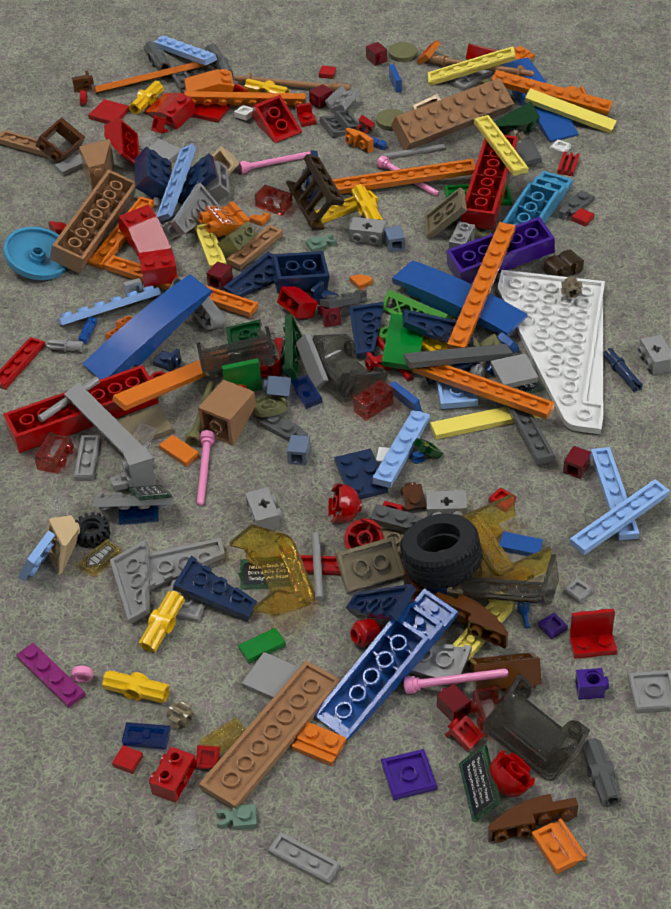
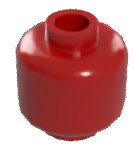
(365, 631)

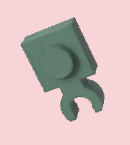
(319, 244)
(242, 817)

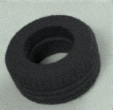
(445, 568)

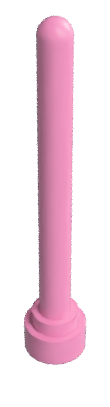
(385, 163)
(245, 166)
(207, 439)
(414, 684)

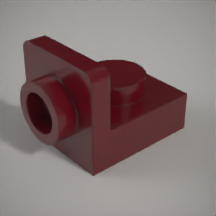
(331, 316)

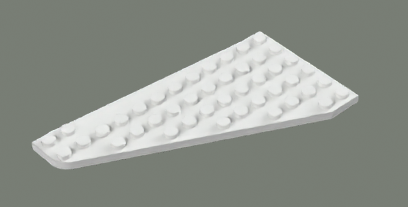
(563, 341)

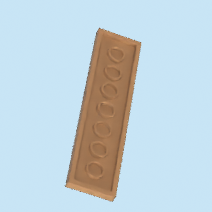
(269, 735)

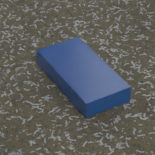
(395, 78)
(406, 397)
(520, 544)

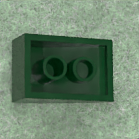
(523, 119)

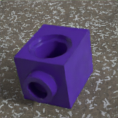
(591, 683)

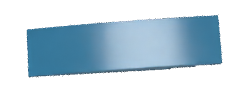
(539, 198)

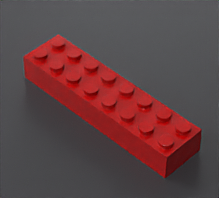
(487, 187)
(29, 432)

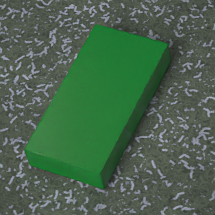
(265, 642)

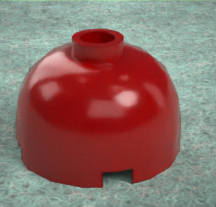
(344, 500)
(361, 533)
(511, 774)

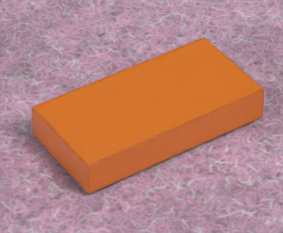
(428, 52)
(179, 450)

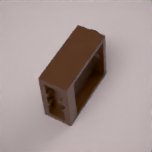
(61, 127)

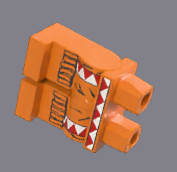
(223, 219)

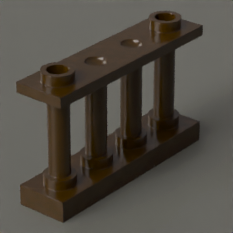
(327, 188)

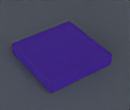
(408, 774)

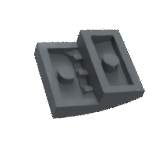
(337, 124)
(529, 152)

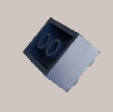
(152, 173)
(299, 270)

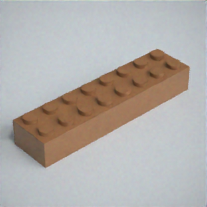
(451, 114)
(93, 221)

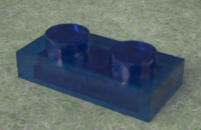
(306, 391)
(135, 515)
(146, 735)

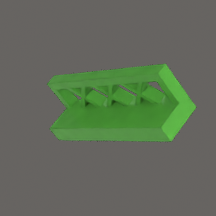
(411, 303)

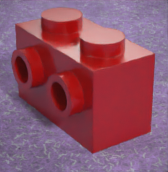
(297, 302)
(172, 774)

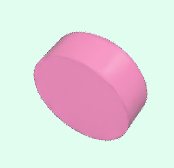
(82, 674)

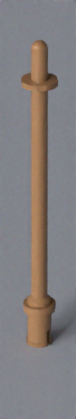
(444, 61)
(334, 86)

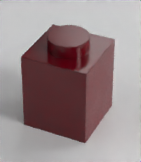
(376, 53)
(318, 96)
(219, 275)
(577, 462)
(453, 703)

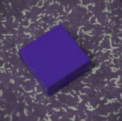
(552, 625)

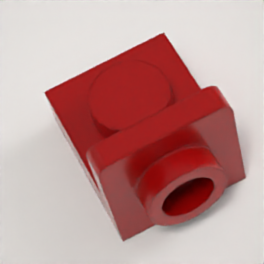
(305, 114)
(372, 362)
(464, 732)

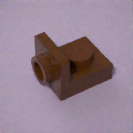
(82, 82)

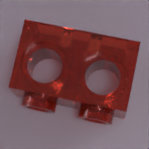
(373, 400)

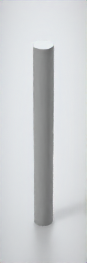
(391, 155)
(64, 402)
(317, 566)

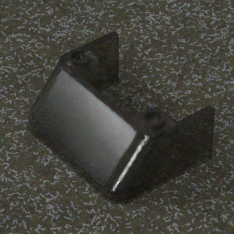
(260, 347)
(512, 591)

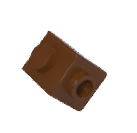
(413, 496)

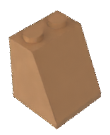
(96, 160)
(227, 411)

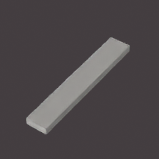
(102, 419)

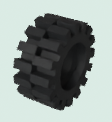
(96, 537)

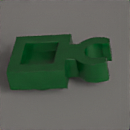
(427, 448)

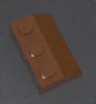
(522, 663)

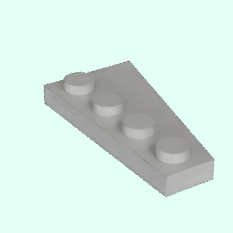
(169, 563)
(443, 661)

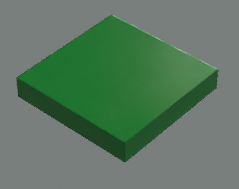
(244, 373)

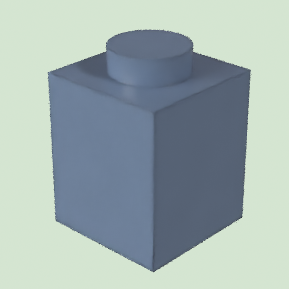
(394, 238)
(277, 386)
(298, 449)

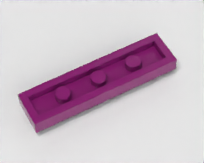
(50, 675)

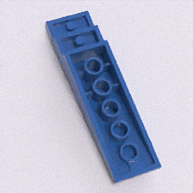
(551, 124)
(450, 293)
(148, 329)
(386, 664)

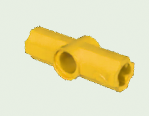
(264, 87)
(146, 97)
(365, 204)
(161, 621)
(136, 686)

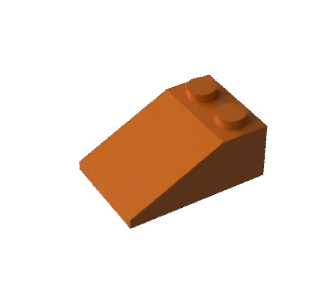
(210, 81)

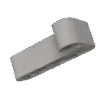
(207, 312)

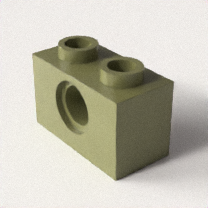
(237, 239)

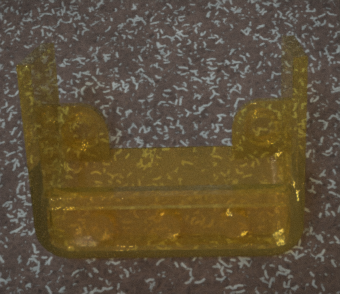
(487, 523)
(281, 567)

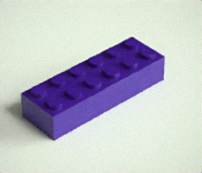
(528, 243)

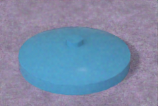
(29, 252)

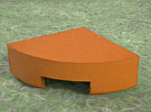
(260, 219)
(361, 281)

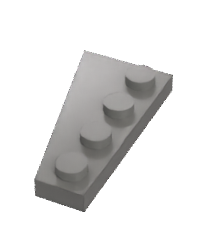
(194, 204)
(124, 502)
(132, 578)

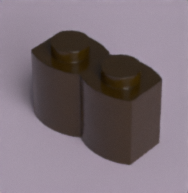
(564, 264)

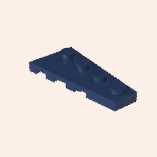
(253, 278)
(365, 326)
(430, 326)
(205, 586)
(382, 603)

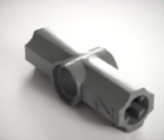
(156, 56)
(221, 62)
(601, 772)

